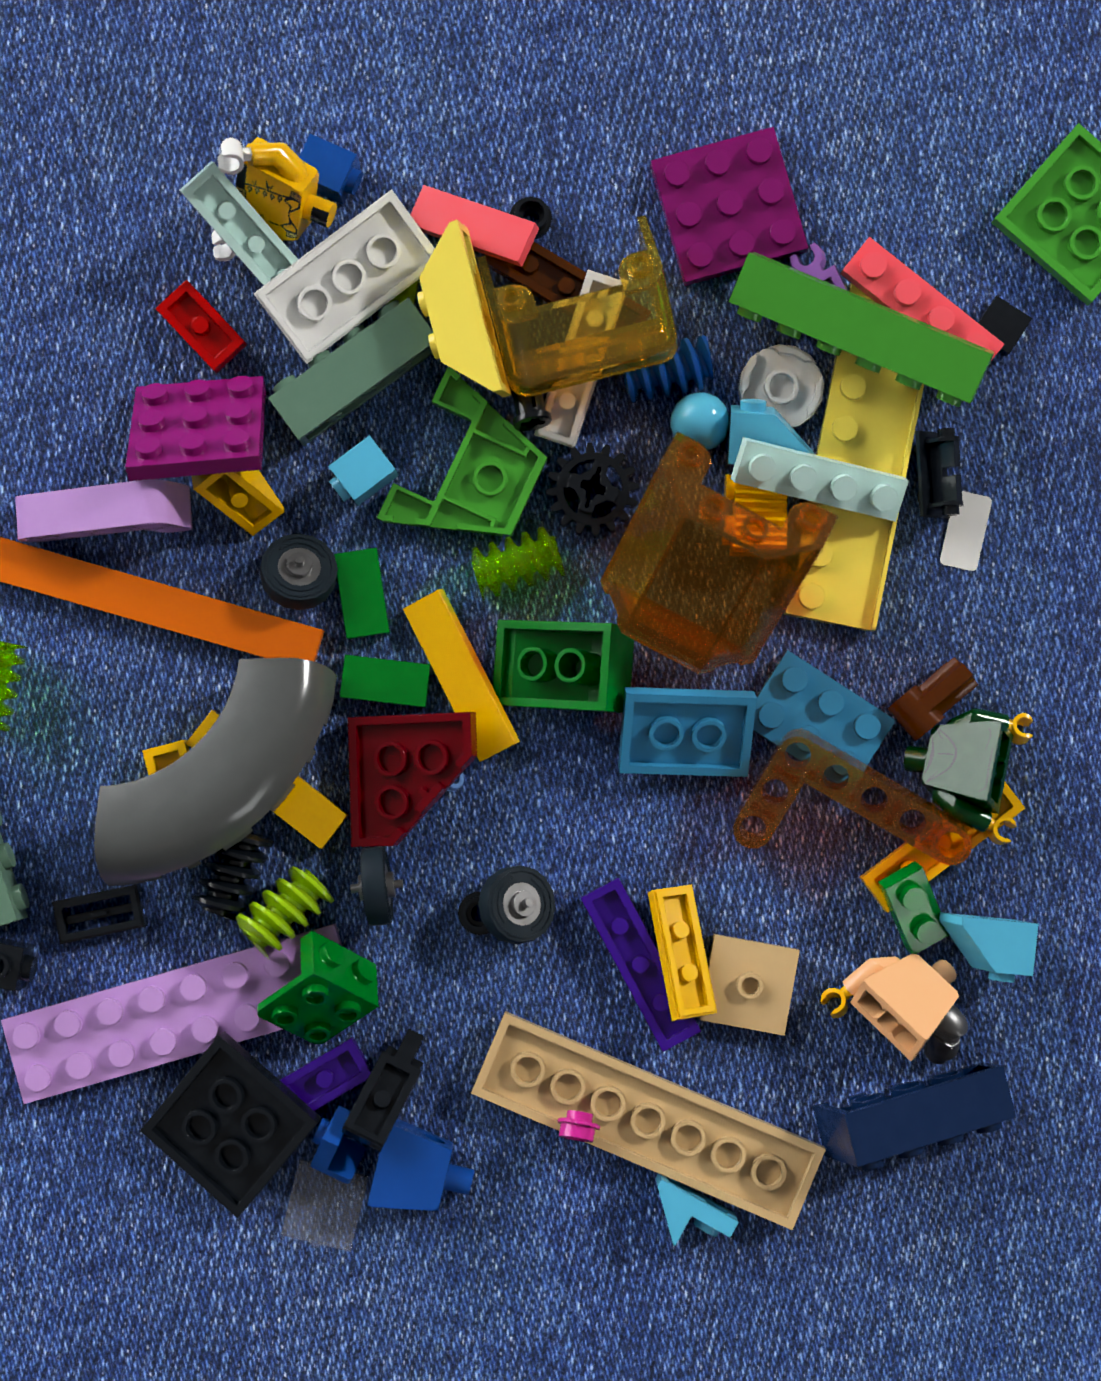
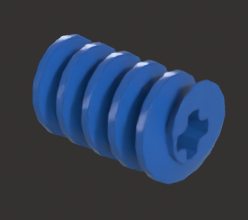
(682, 367)

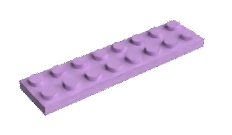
(149, 1019)

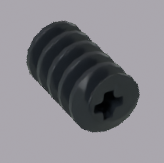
(231, 876)

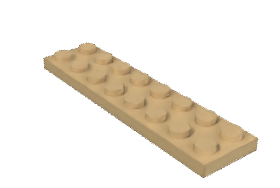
(650, 1120)

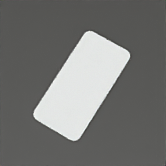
(966, 532)

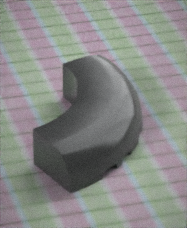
(223, 781)

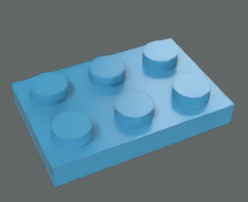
(812, 701)
(686, 731)

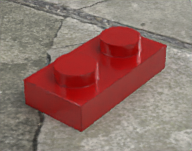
(201, 326)

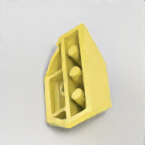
(459, 311)

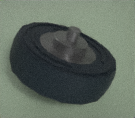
(298, 571)
(376, 886)
(516, 904)

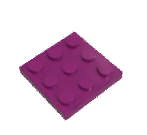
(727, 204)
(197, 428)

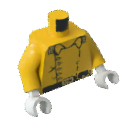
(276, 186)

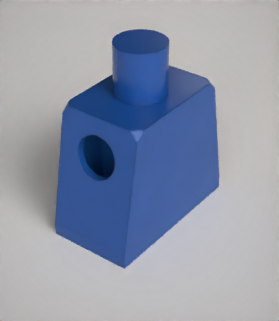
(416, 1170)

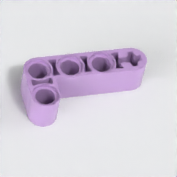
(104, 510)

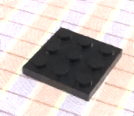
(231, 1124)

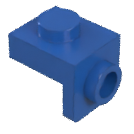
(336, 1154)

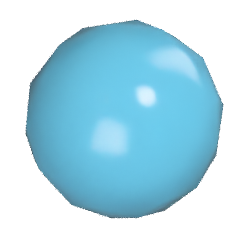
(701, 419)

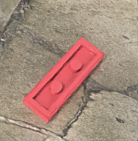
(490, 229)

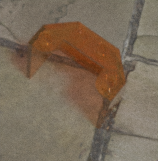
(703, 571)

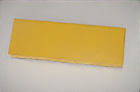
(682, 952)

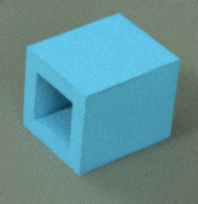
(361, 472)

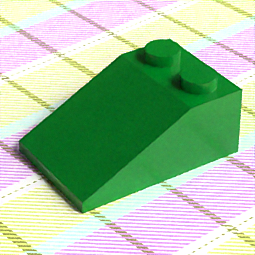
(562, 665)

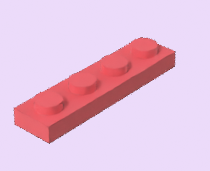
(901, 289)

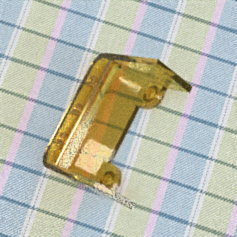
(588, 333)

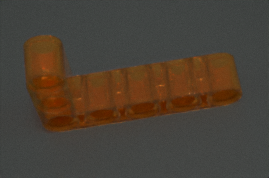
(849, 794)

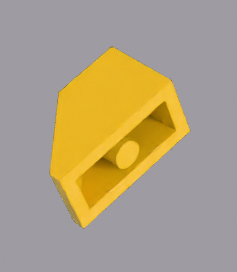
(241, 497)

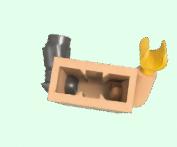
(906, 1004)

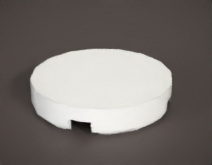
(785, 380)

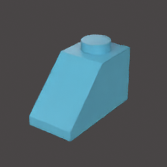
(760, 423)
(994, 944)

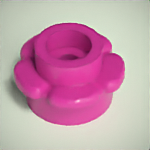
(578, 1126)

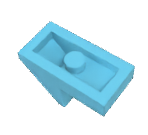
(682, 1203)

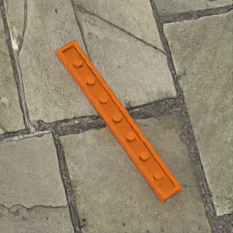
(156, 603)

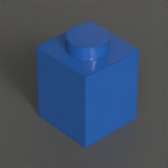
(336, 166)

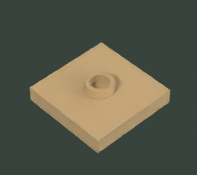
(751, 983)

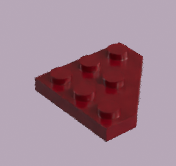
(403, 769)

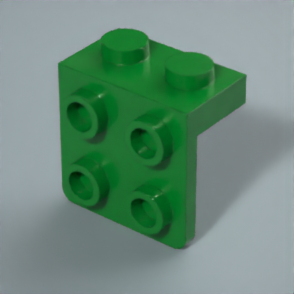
(327, 996)

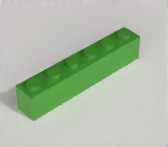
(860, 327)

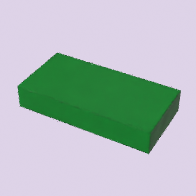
(362, 593)
(385, 681)

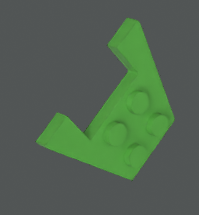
(486, 479)

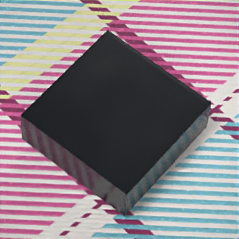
(1004, 323)

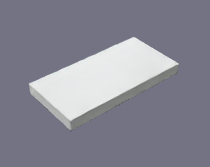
(347, 277)

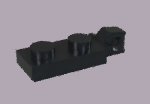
(385, 1093)

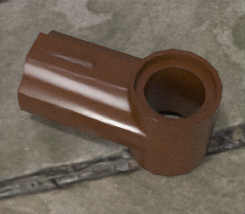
(925, 705)

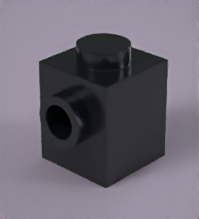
(16, 964)

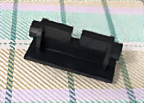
(938, 493)

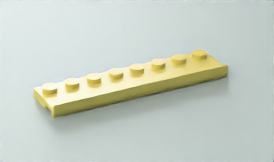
(870, 425)

